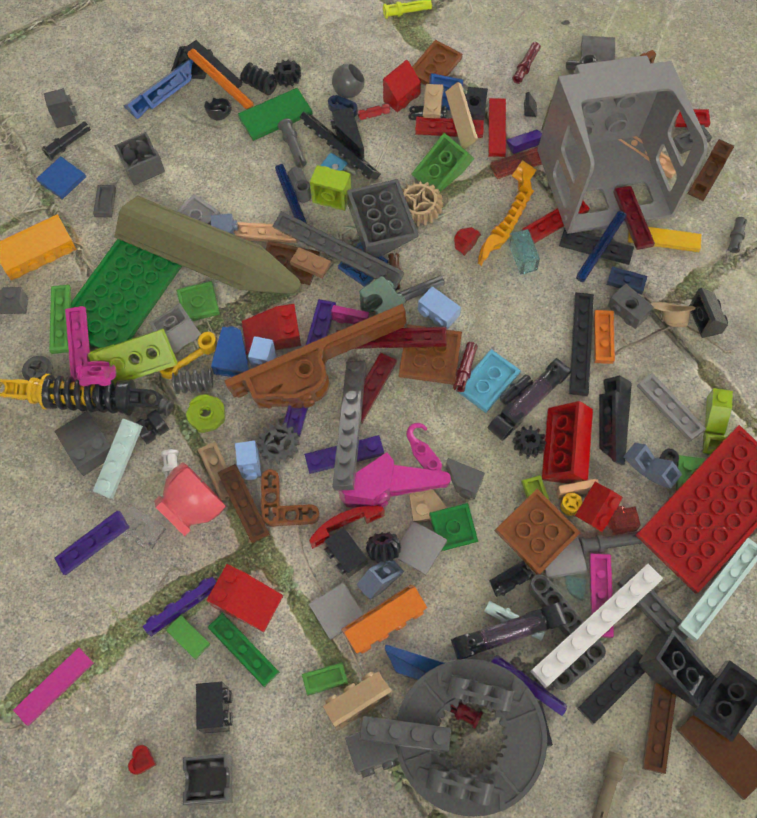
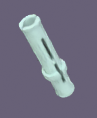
(505, 615)

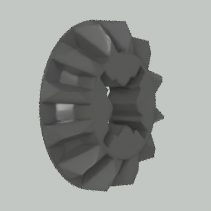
(35, 363)

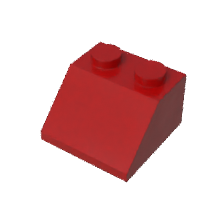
(401, 86)

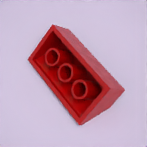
(567, 443)

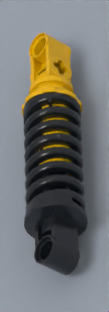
(68, 394)

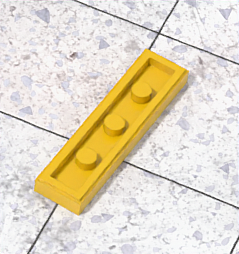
(674, 239)

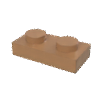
(310, 262)

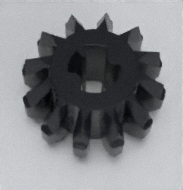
(287, 73)
(533, 447)
(383, 547)

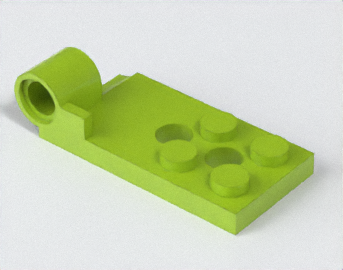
(120, 355)

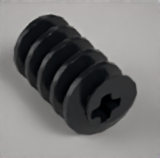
(258, 78)

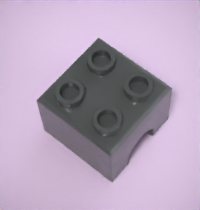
(139, 158)
(370, 755)
(208, 780)

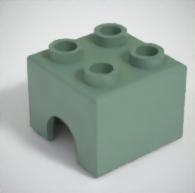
(380, 296)

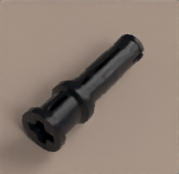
(59, 145)

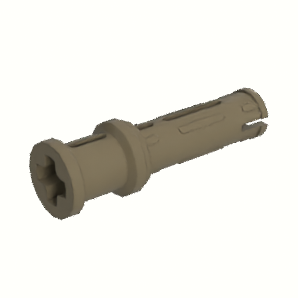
(612, 777)

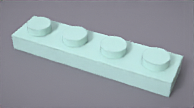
(117, 458)

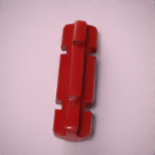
(374, 111)

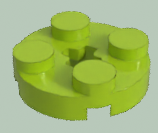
(209, 403)

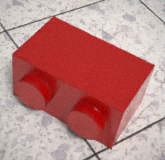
(598, 506)

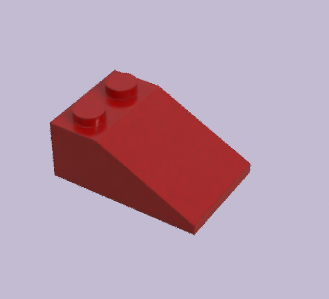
(274, 324)
(244, 598)

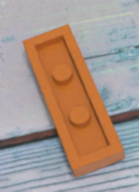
(604, 337)

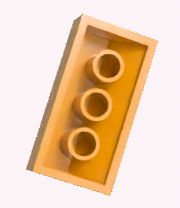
(35, 247)

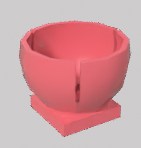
(188, 500)

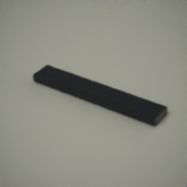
(581, 344)

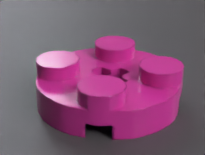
(95, 373)

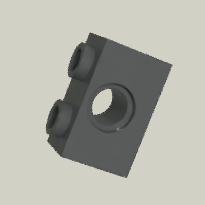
(640, 307)

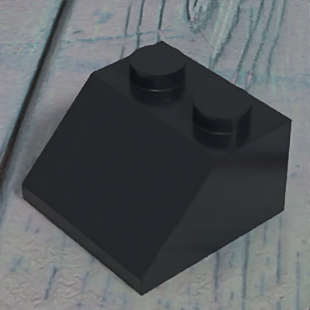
(708, 313)

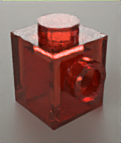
(624, 520)

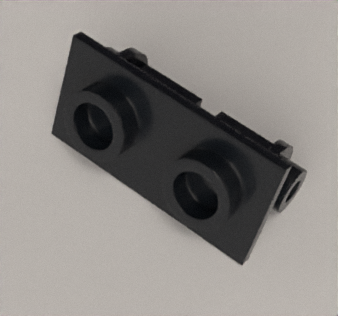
(510, 578)

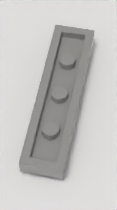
(671, 407)

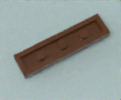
(243, 504)
(659, 730)

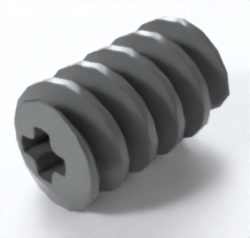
(193, 381)

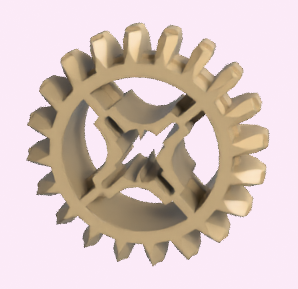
(423, 209)

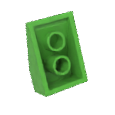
(443, 163)

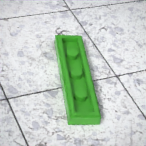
(58, 330)

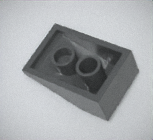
(84, 443)

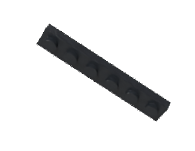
(335, 142)

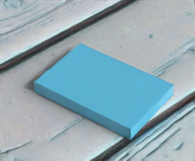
(489, 380)

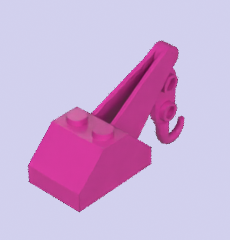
(384, 480)

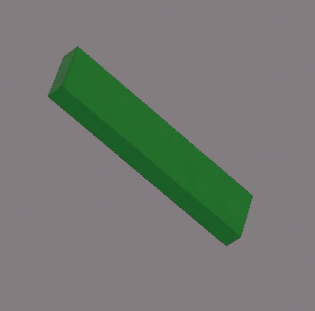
(243, 650)

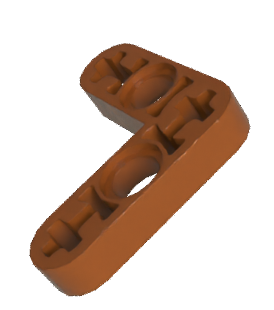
(280, 511)

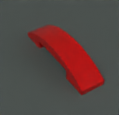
(369, 513)

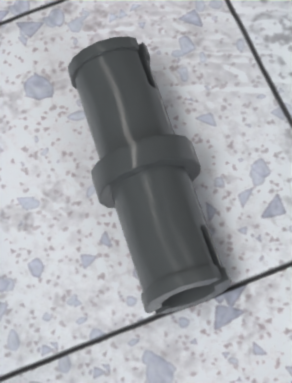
(737, 235)

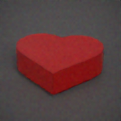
(141, 760)

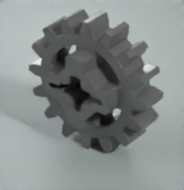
(270, 445)

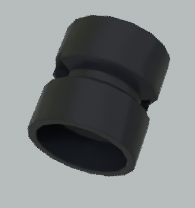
(157, 423)

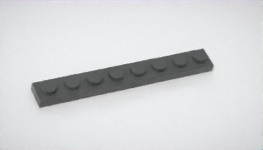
(337, 249)
(349, 426)

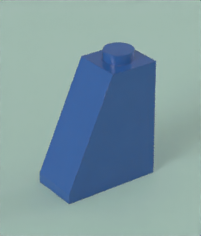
(230, 353)

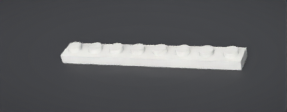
(596, 626)

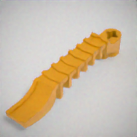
(502, 232)

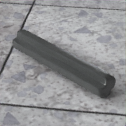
(422, 287)

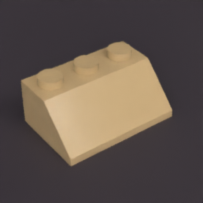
(357, 700)

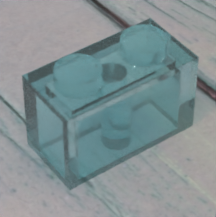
(524, 251)

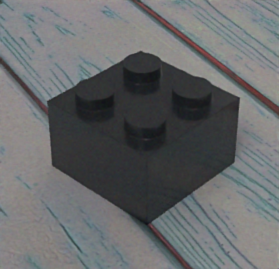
(213, 707)

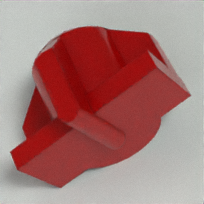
(466, 239)

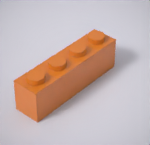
(384, 618)

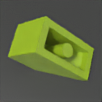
(718, 411)

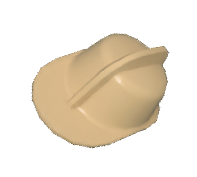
(674, 314)

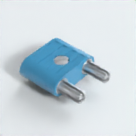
(335, 162)

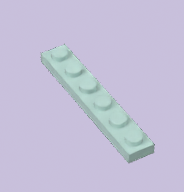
(719, 590)

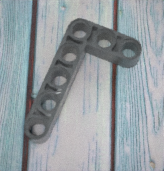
(586, 658)

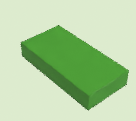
(188, 637)
(324, 679)

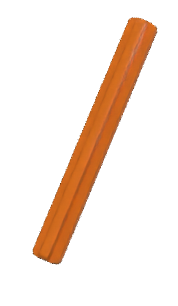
(220, 79)

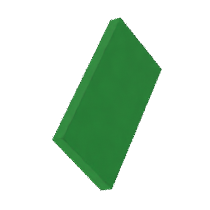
(265, 116)

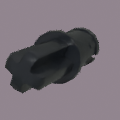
(516, 389)

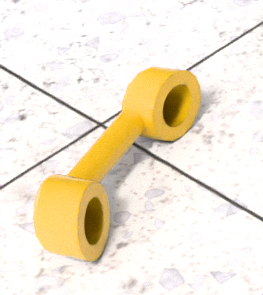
(207, 344)

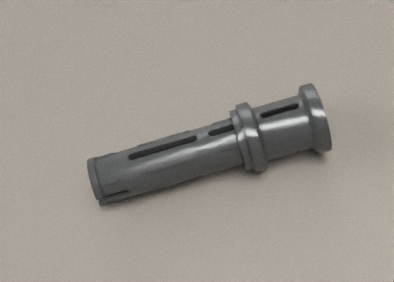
(290, 137)
(601, 543)

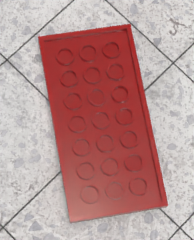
(708, 513)

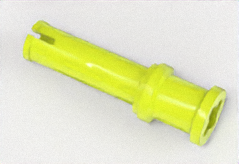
(401, 8)

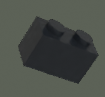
(345, 552)

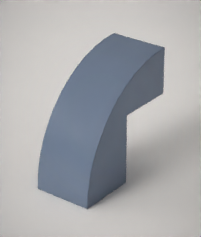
(657, 470)

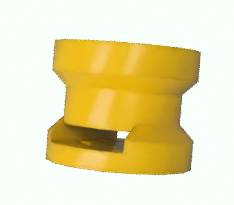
(570, 499)

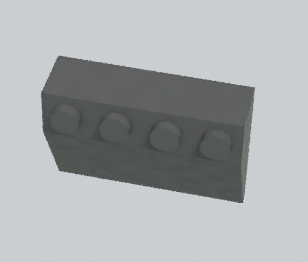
(381, 217)

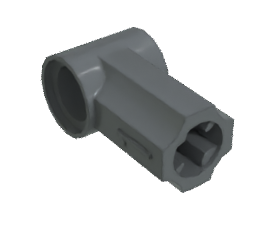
(300, 184)

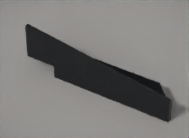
(614, 417)

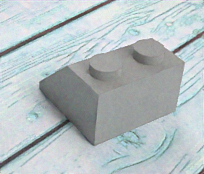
(177, 327)

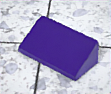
(524, 141)

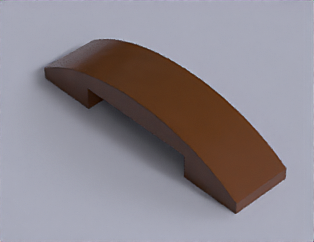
(711, 170)

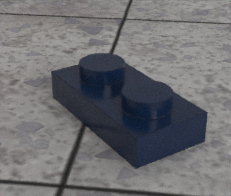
(620, 277)

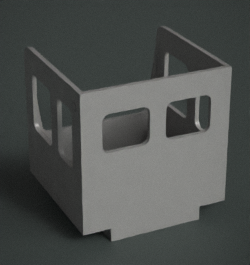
(610, 104)

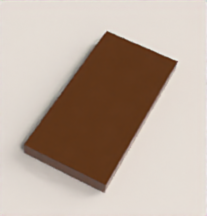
(731, 760)

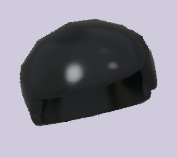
(218, 108)

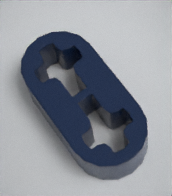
(341, 103)

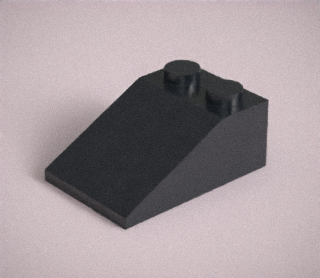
(676, 668)
(728, 700)

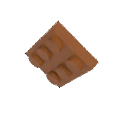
(437, 60)

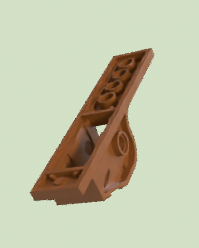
(302, 374)

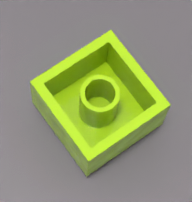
(330, 187)

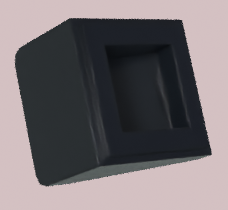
(530, 106)

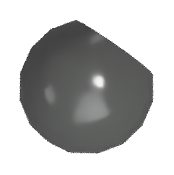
(348, 81)

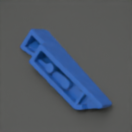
(160, 90)
(409, 663)

